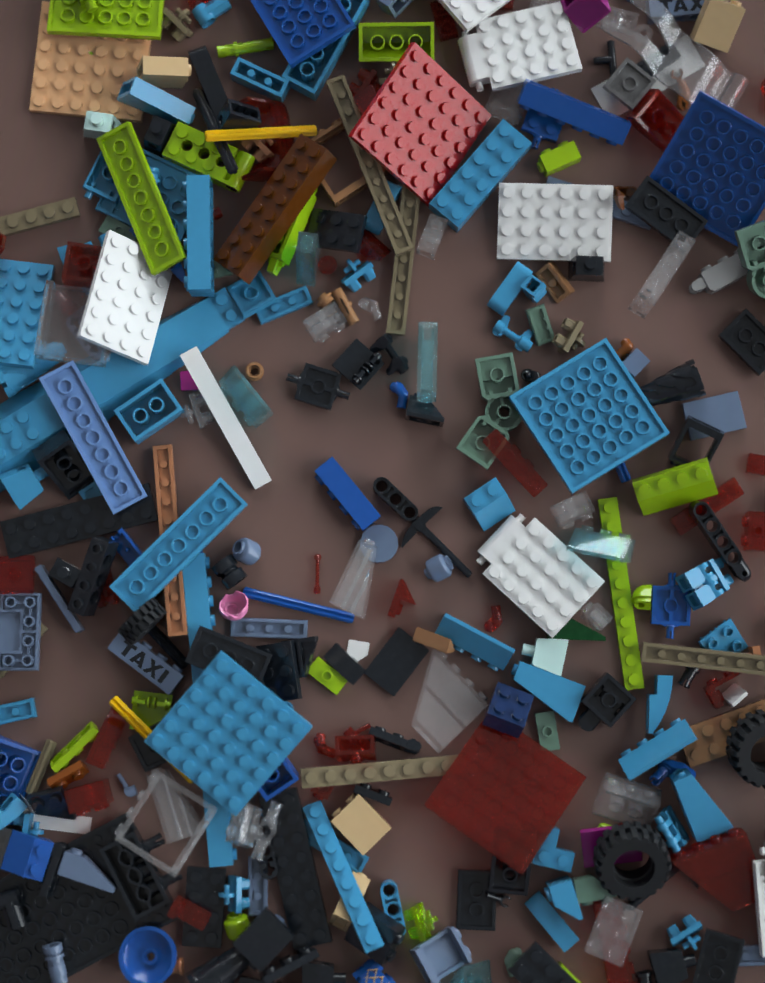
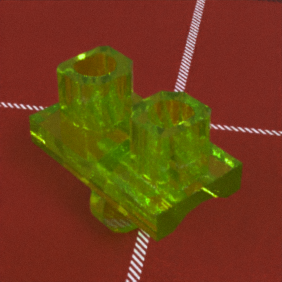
(423, 921)

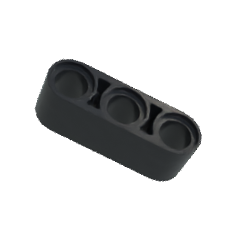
(390, 491)

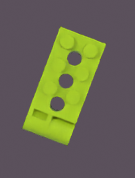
(186, 136)

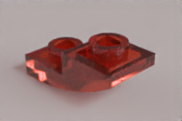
(443, 21)

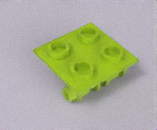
(151, 706)

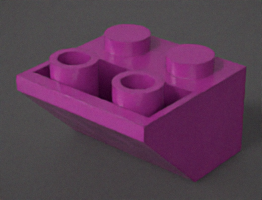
(585, 12)

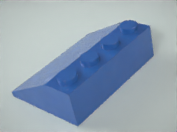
(16, 767)

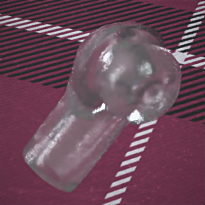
(371, 306)

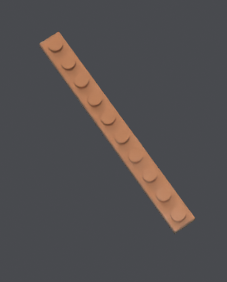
(167, 515)

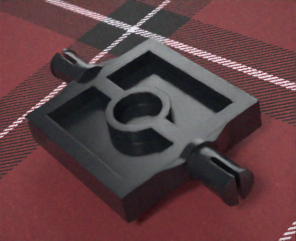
(318, 386)

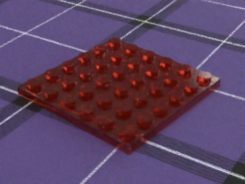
(505, 794)

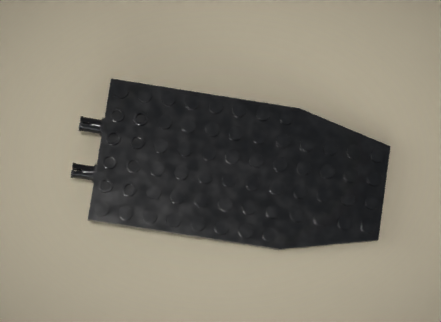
(82, 916)

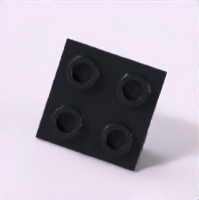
(358, 364)

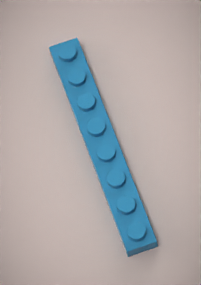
(343, 877)

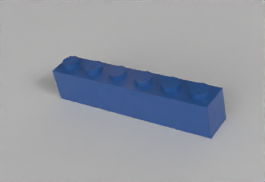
(574, 112)

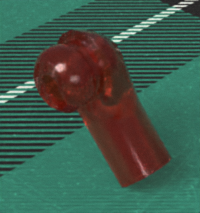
(495, 621)

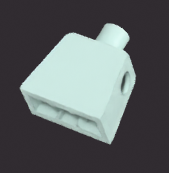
(98, 124)
(547, 654)

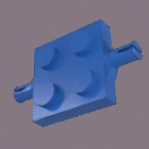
(541, 127)
(670, 606)

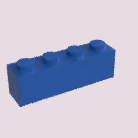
(347, 493)

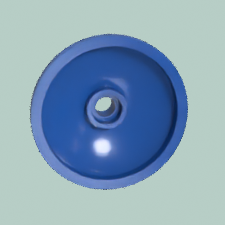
(135, 953)

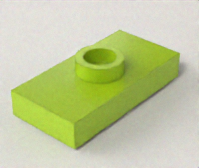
(327, 675)

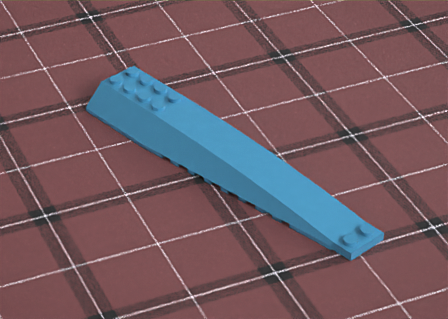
(32, 419)

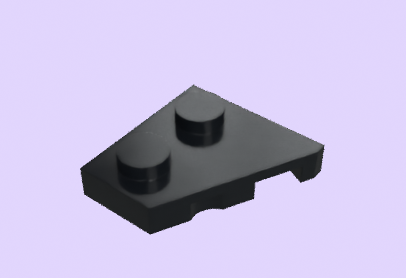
(50, 803)

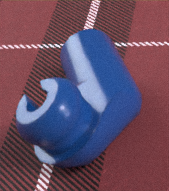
(401, 392)

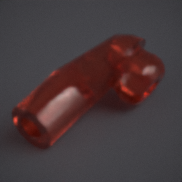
(321, 746)

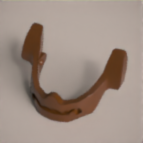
(620, 193)

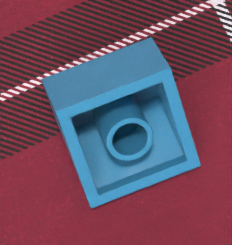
(489, 504)
(563, 896)

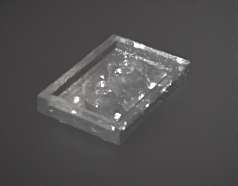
(613, 930)

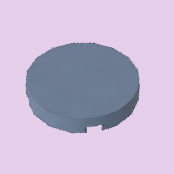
(384, 539)

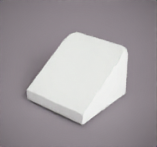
(734, 694)

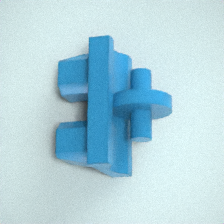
(351, 279)
(26, 821)
(233, 893)
(692, 926)

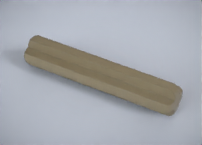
(41, 766)

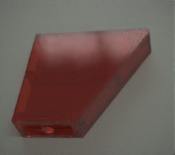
(721, 867)

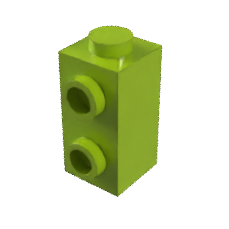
(559, 158)

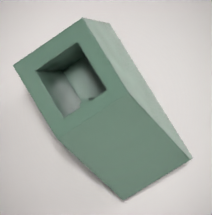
(589, 889)

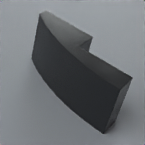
(344, 664)

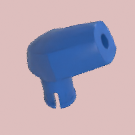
(666, 768)

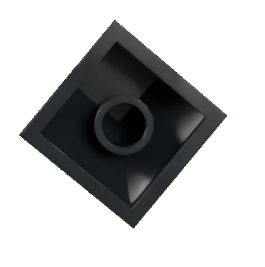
(423, 412)

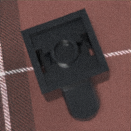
(602, 703)

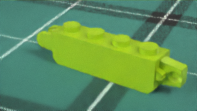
(286, 247)

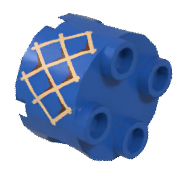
(371, 973)

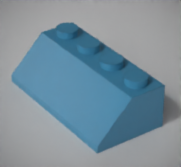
(475, 642)
(657, 749)

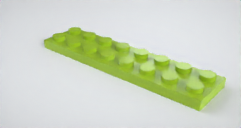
(141, 198)

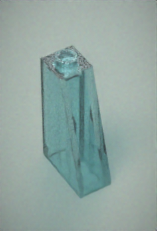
(307, 258)
(427, 361)

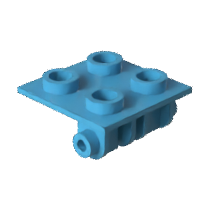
(724, 638)

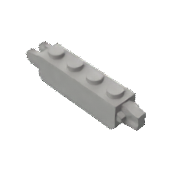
(719, 276)

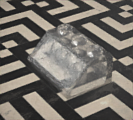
(626, 800)

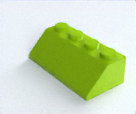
(390, 40)
(674, 486)

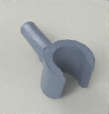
(129, 791)

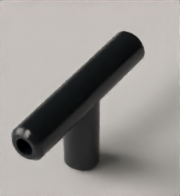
(610, 59)

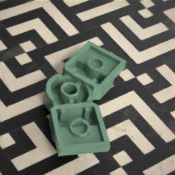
(752, 255)
(496, 383)

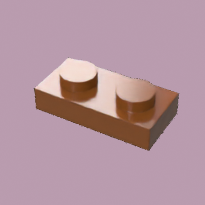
(70, 774)

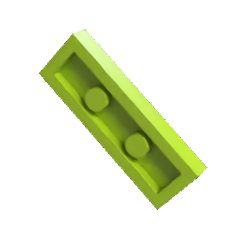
(74, 747)

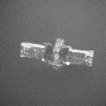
(263, 840)

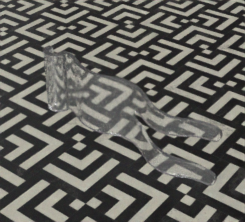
(687, 66)

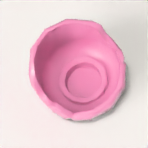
(234, 606)

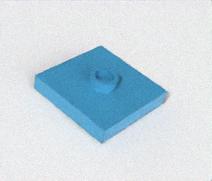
(253, 296)

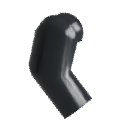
(530, 375)

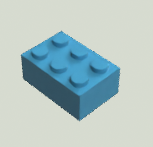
(149, 411)

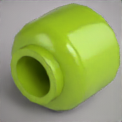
(235, 924)

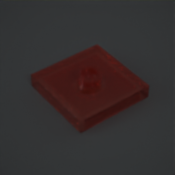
(17, 574)

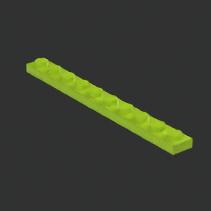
(622, 602)

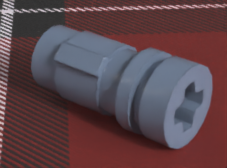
(56, 964)

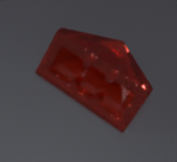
(372, 248)

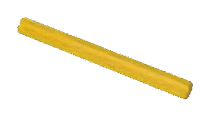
(260, 133)
(136, 723)

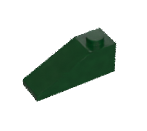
(576, 631)

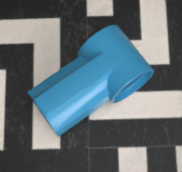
(207, 13)

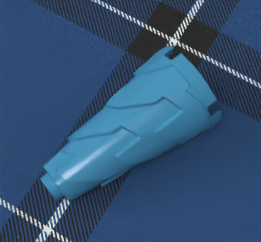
(15, 379)

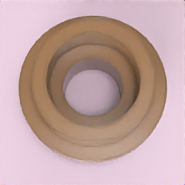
(325, 299)
(254, 365)

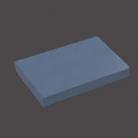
(718, 411)

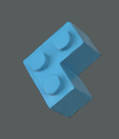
(553, 856)

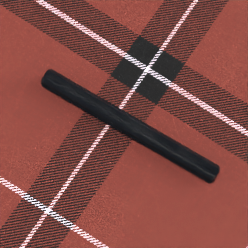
(211, 124)

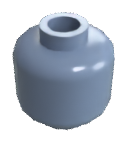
(246, 551)
(438, 568)

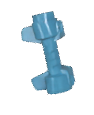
(521, 342)

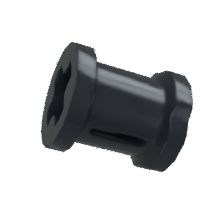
(644, 976)

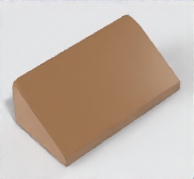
(555, 282)
(433, 640)

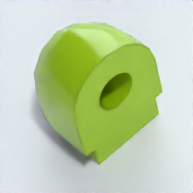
(642, 597)

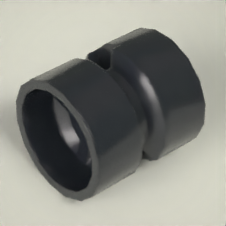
(229, 571)

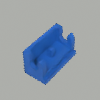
(127, 547)

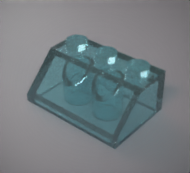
(245, 397)
(602, 544)

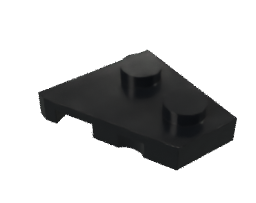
(304, 653)

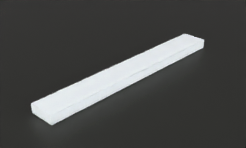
(225, 417)

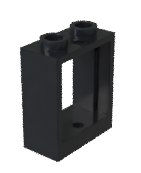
(703, 427)

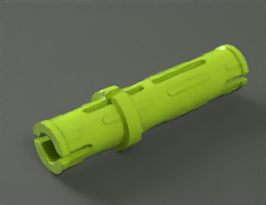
(245, 47)

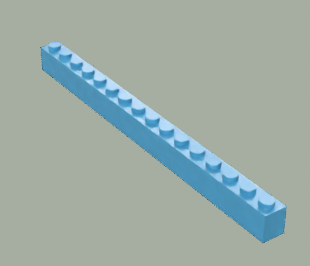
(199, 613)

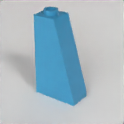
(155, 101)
(553, 690)
(698, 808)

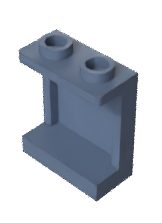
(441, 954)

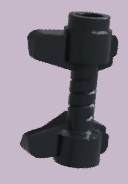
(398, 363)

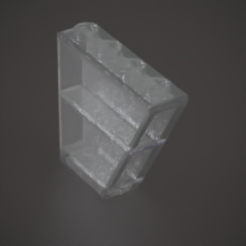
(445, 703)

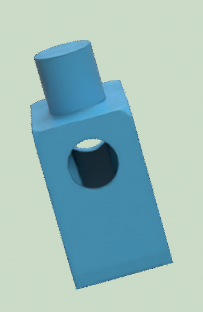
(23, 483)

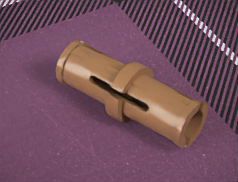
(351, 317)

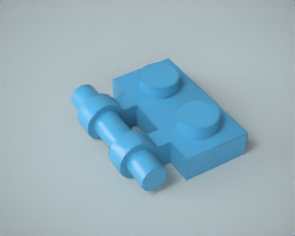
(672, 829)

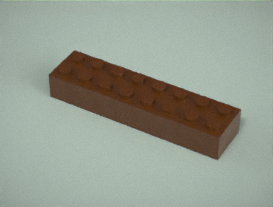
(275, 208)

